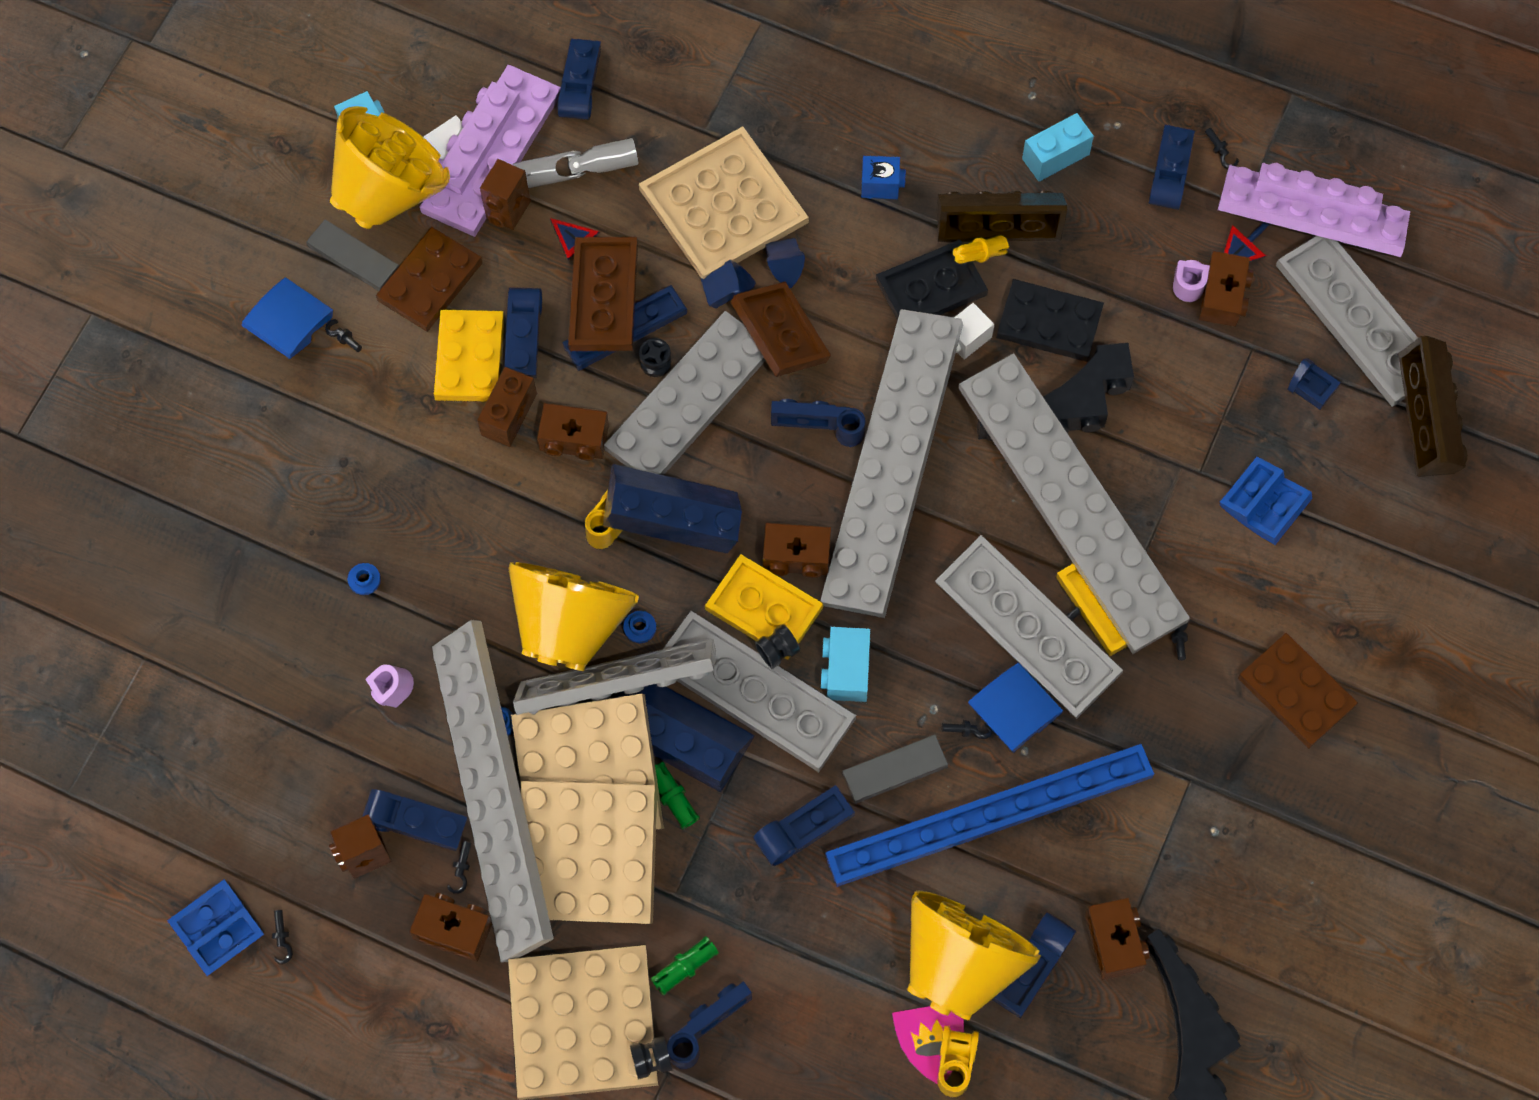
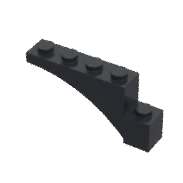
(1081, 400)
(1200, 1030)

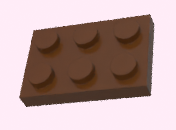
(429, 279)
(780, 329)
(1297, 690)

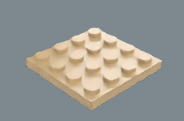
(723, 203)
(588, 744)
(594, 849)
(578, 1021)

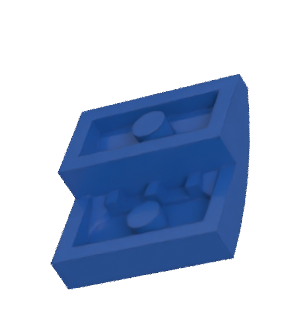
(287, 317)
(1266, 500)
(1015, 707)
(215, 927)

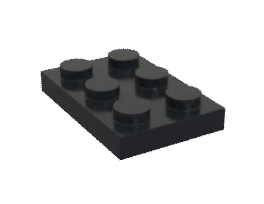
(932, 283)
(1050, 320)

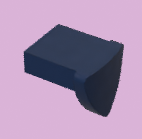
(785, 260)
(725, 283)
(1313, 383)

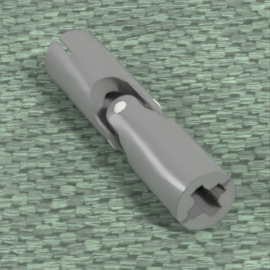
(597, 159)

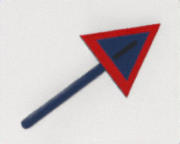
(567, 232)
(1240, 245)

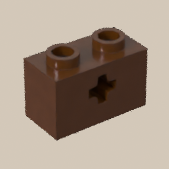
(505, 194)
(1221, 305)
(507, 406)
(560, 421)
(810, 540)
(359, 847)
(463, 940)
(1112, 958)

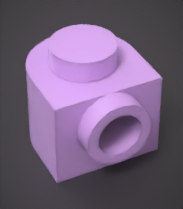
(1190, 280)
(390, 685)

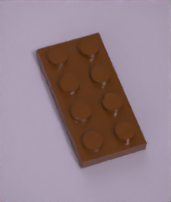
(603, 294)

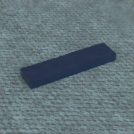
(649, 316)

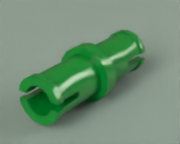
(674, 797)
(684, 965)

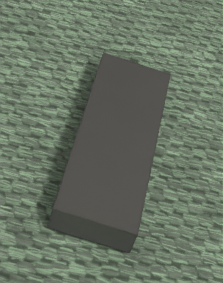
(352, 255)
(895, 769)

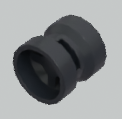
(777, 646)
(643, 1061)

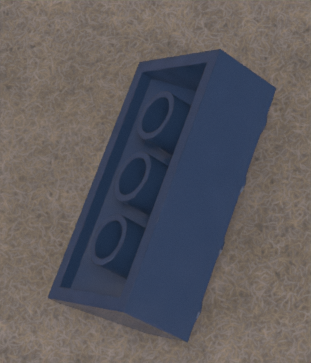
(672, 509)
(693, 737)

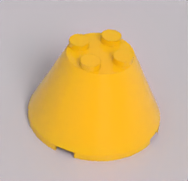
(382, 167)
(563, 615)
(962, 959)

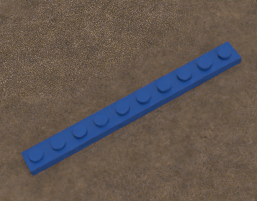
(988, 815)

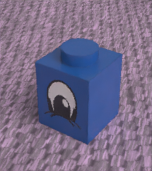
(882, 177)

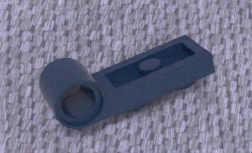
(579, 79)
(1171, 167)
(523, 330)
(820, 416)
(414, 819)
(804, 826)
(1051, 939)
(706, 1018)

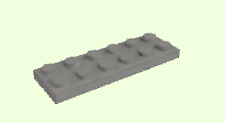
(1351, 310)
(687, 398)
(1029, 626)
(616, 676)
(765, 698)

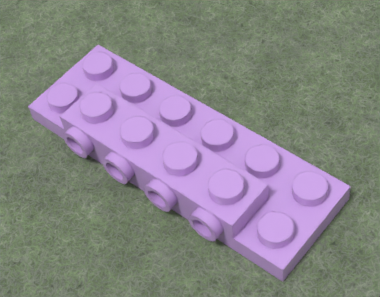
(499, 128)
(1315, 206)

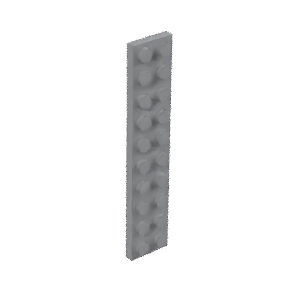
(892, 463)
(1074, 503)
(492, 792)

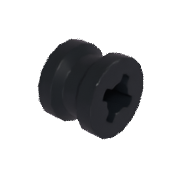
(656, 350)

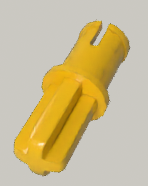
(981, 249)

